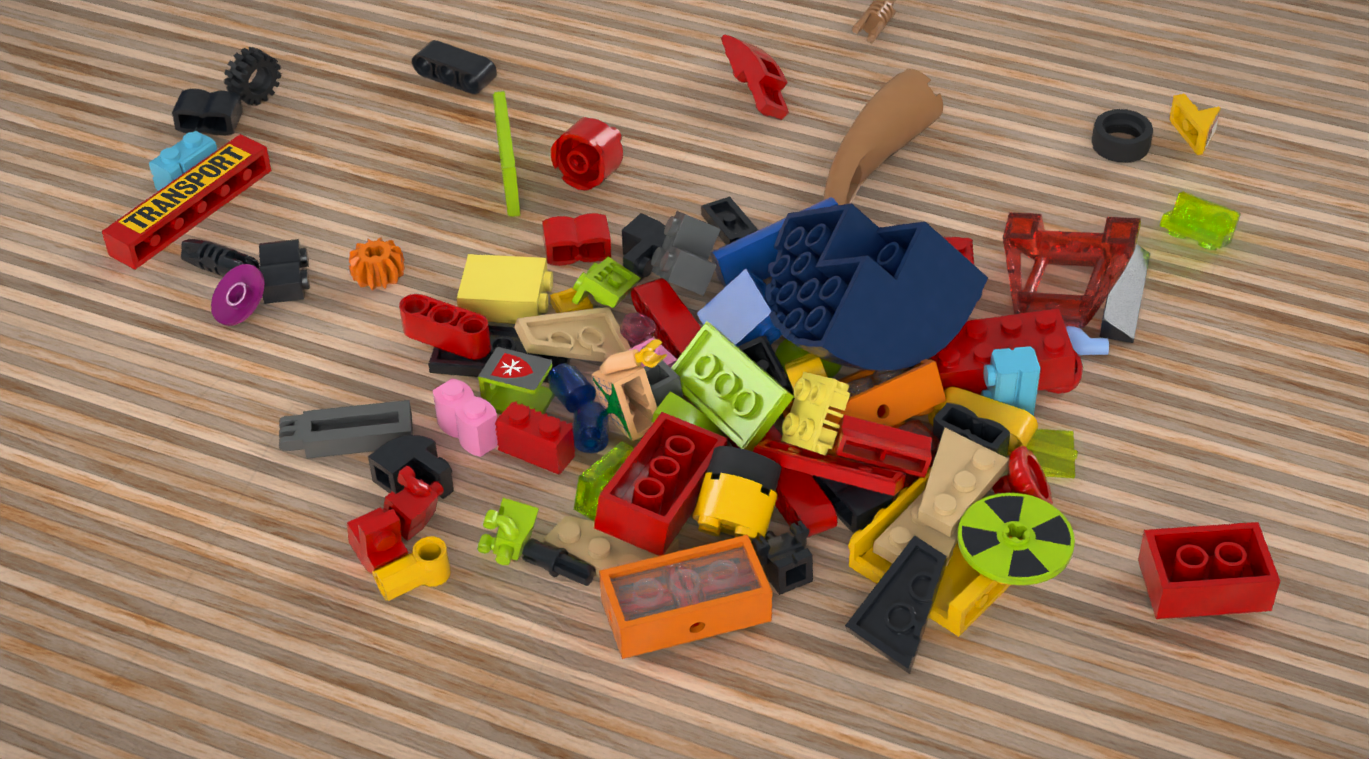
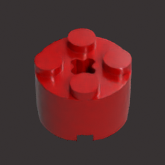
(587, 153)

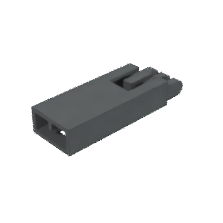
(345, 429)

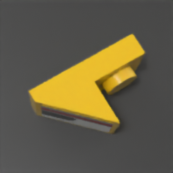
(1193, 124)

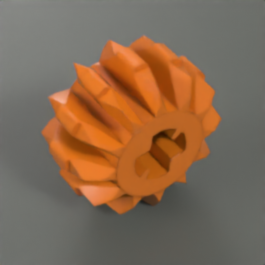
(376, 263)

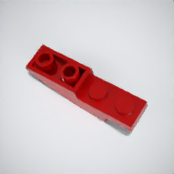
(760, 72)

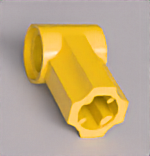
(424, 566)

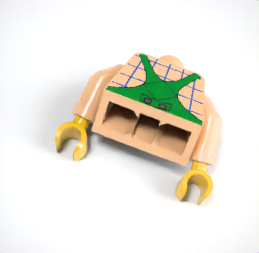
(626, 389)

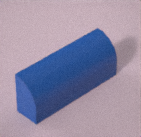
(753, 251)

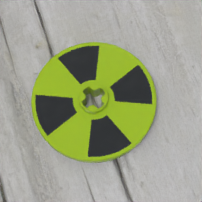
(1035, 559)

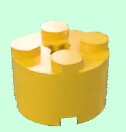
(733, 507)

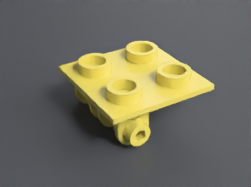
(811, 403)

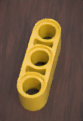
(807, 363)
(1019, 422)

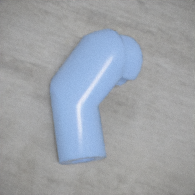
(1085, 345)

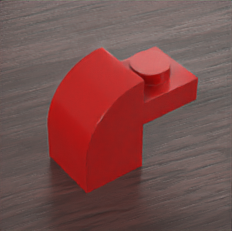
(376, 538)

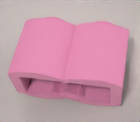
(466, 417)

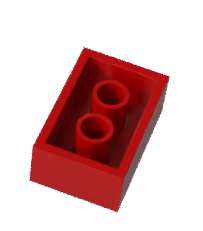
(1208, 570)

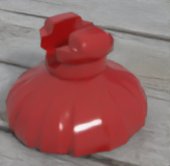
(1024, 476)

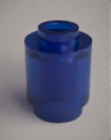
(570, 386)
(591, 427)

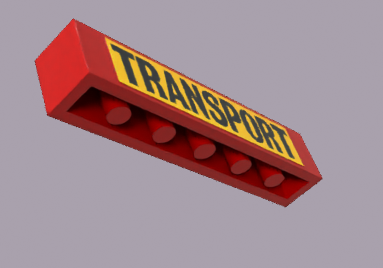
(186, 201)

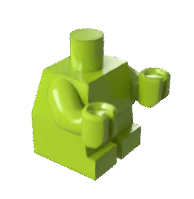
(514, 530)

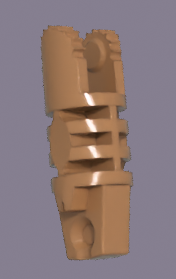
(875, 18)

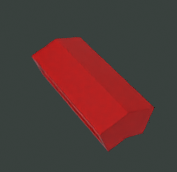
(883, 446)

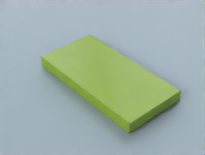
(506, 154)
(730, 387)

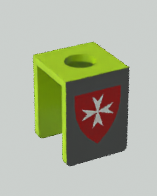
(515, 378)

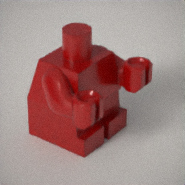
(414, 503)

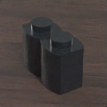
(208, 112)
(283, 270)
(967, 424)
(853, 504)

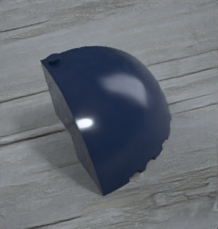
(868, 290)

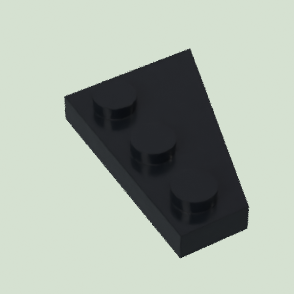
(900, 604)

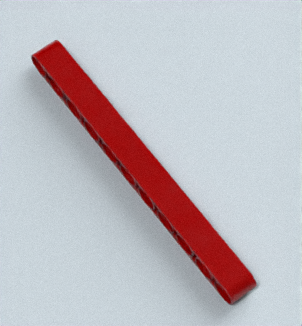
(676, 327)

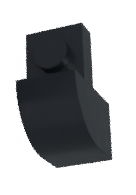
(640, 242)
(411, 451)

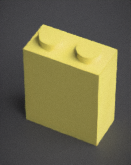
(505, 287)

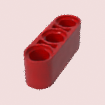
(445, 326)

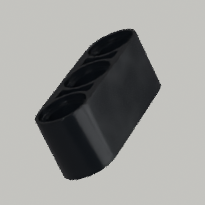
(454, 67)

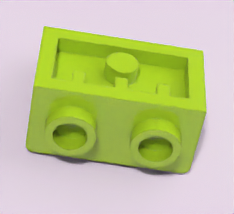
(606, 282)

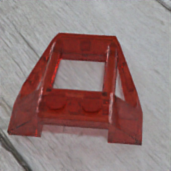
(1027, 235)

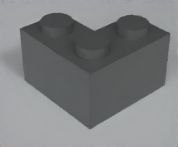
(686, 253)

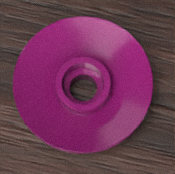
(237, 295)

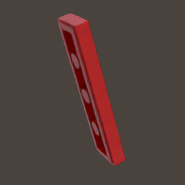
(832, 467)

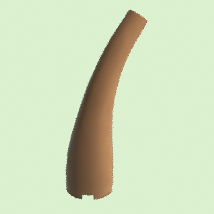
(881, 129)

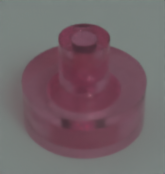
(637, 328)

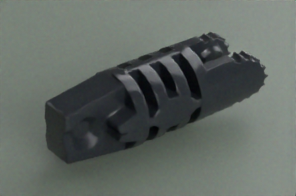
(213, 256)

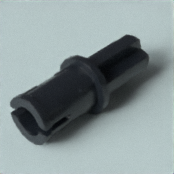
(557, 562)

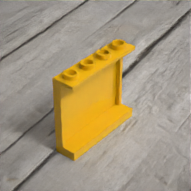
(962, 591)

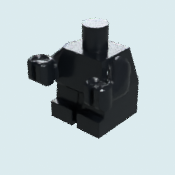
(785, 558)

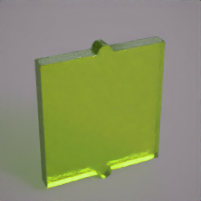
(1054, 452)

